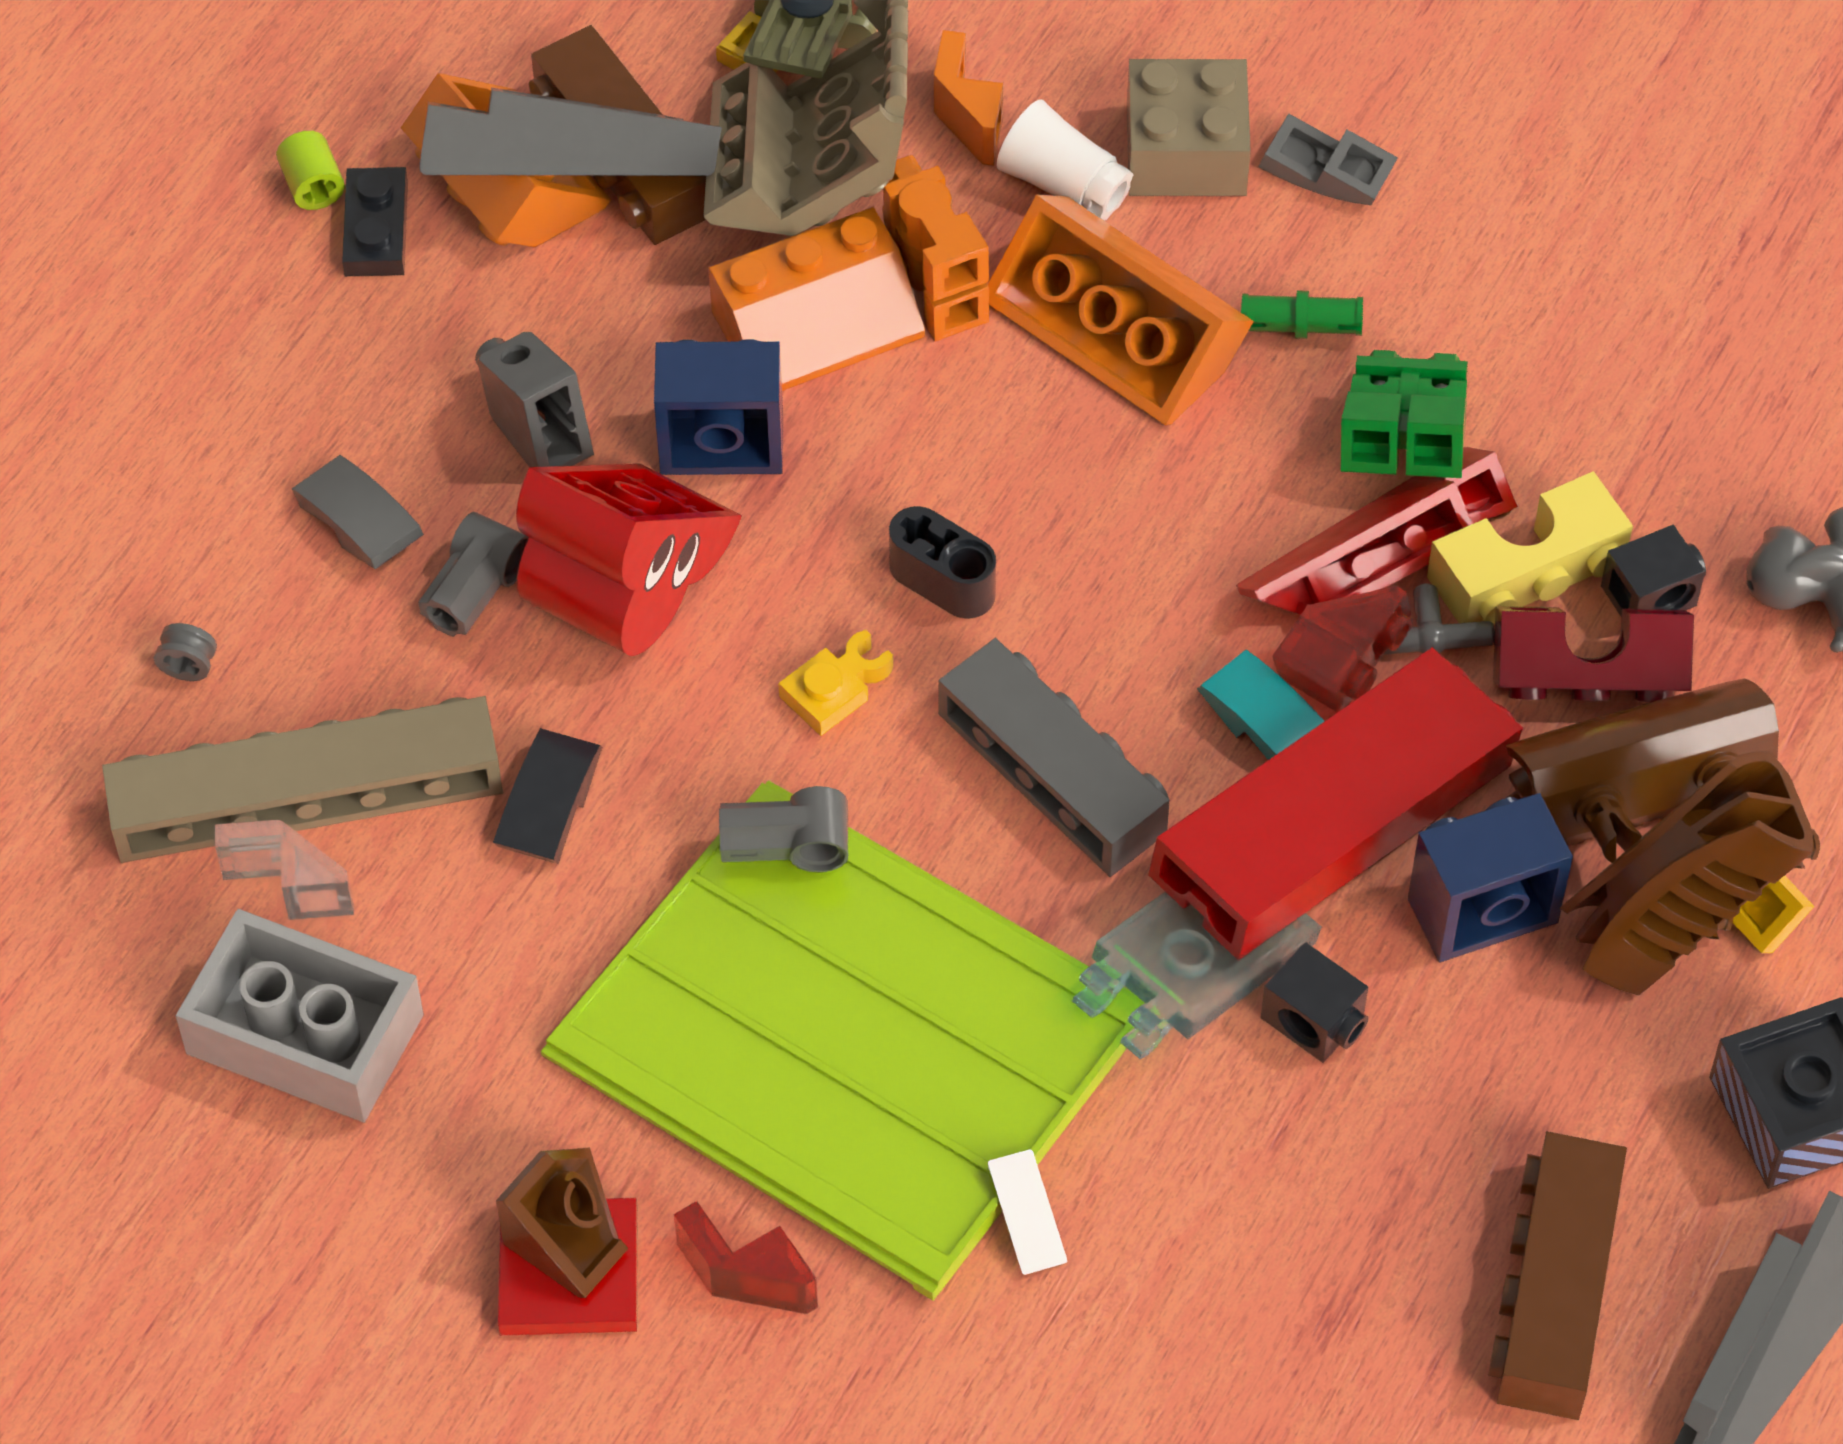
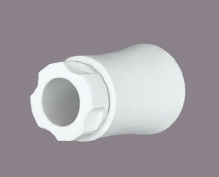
(1063, 161)

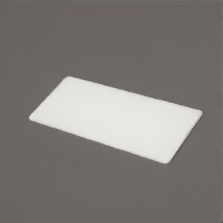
(1027, 1212)

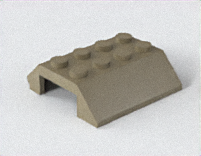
(814, 145)

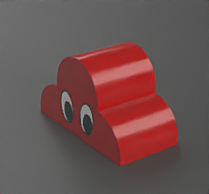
(616, 548)

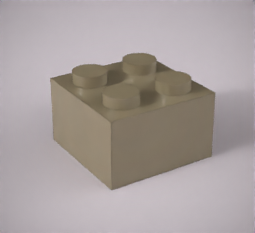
(1188, 127)

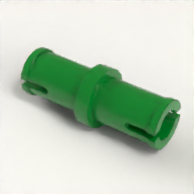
(1304, 314)

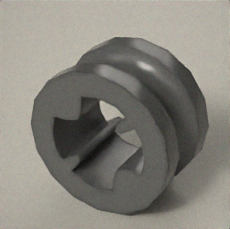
(185, 652)

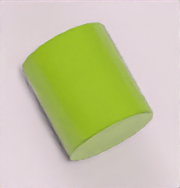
(310, 170)

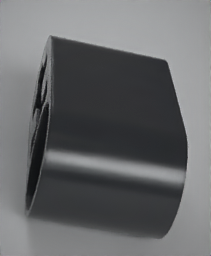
(933, 554)

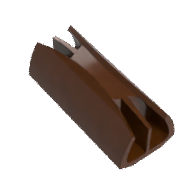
(1641, 760)
(1694, 872)

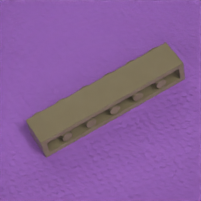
(303, 777)

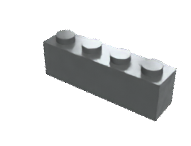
(1054, 756)

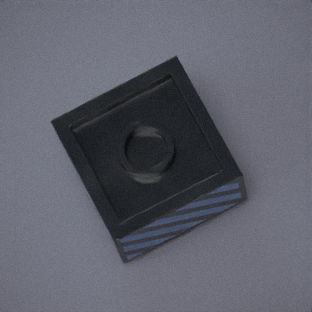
(1786, 1091)

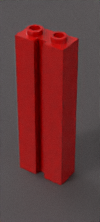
(1334, 802)

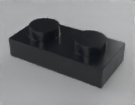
(375, 221)

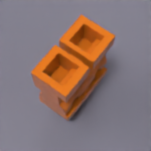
(939, 249)

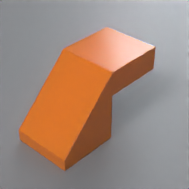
(966, 105)

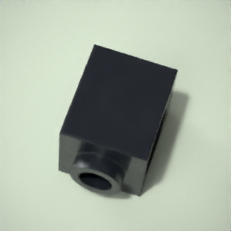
(1654, 573)
(1315, 1003)

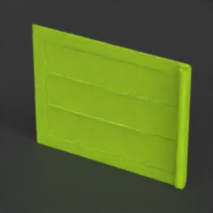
(847, 1043)

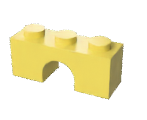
(1482, 570)

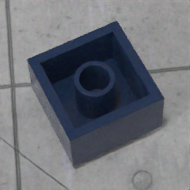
(719, 407)
(1489, 876)

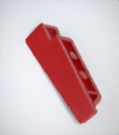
(1384, 537)

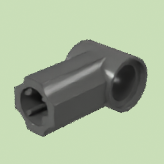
(480, 561)
(805, 830)

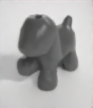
(1795, 571)

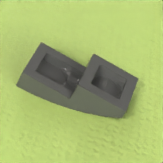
(1315, 161)
(359, 511)

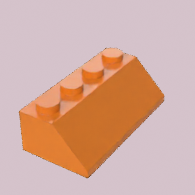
(1115, 308)

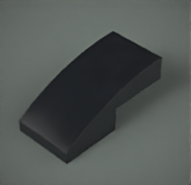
(547, 795)

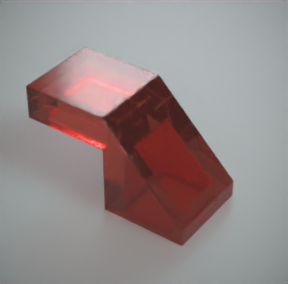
(760, 1273)

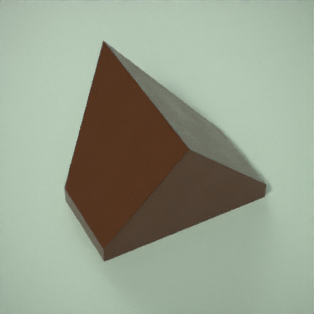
(561, 1219)

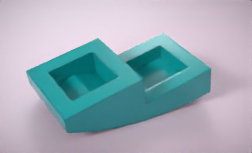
(1260, 703)

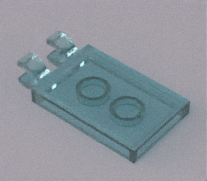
(1179, 970)

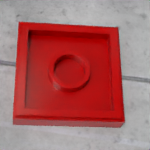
(539, 1305)

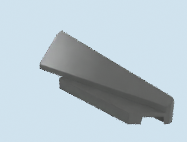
(562, 137)
(1773, 1336)

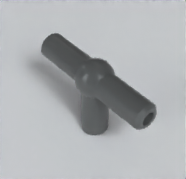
(1431, 631)

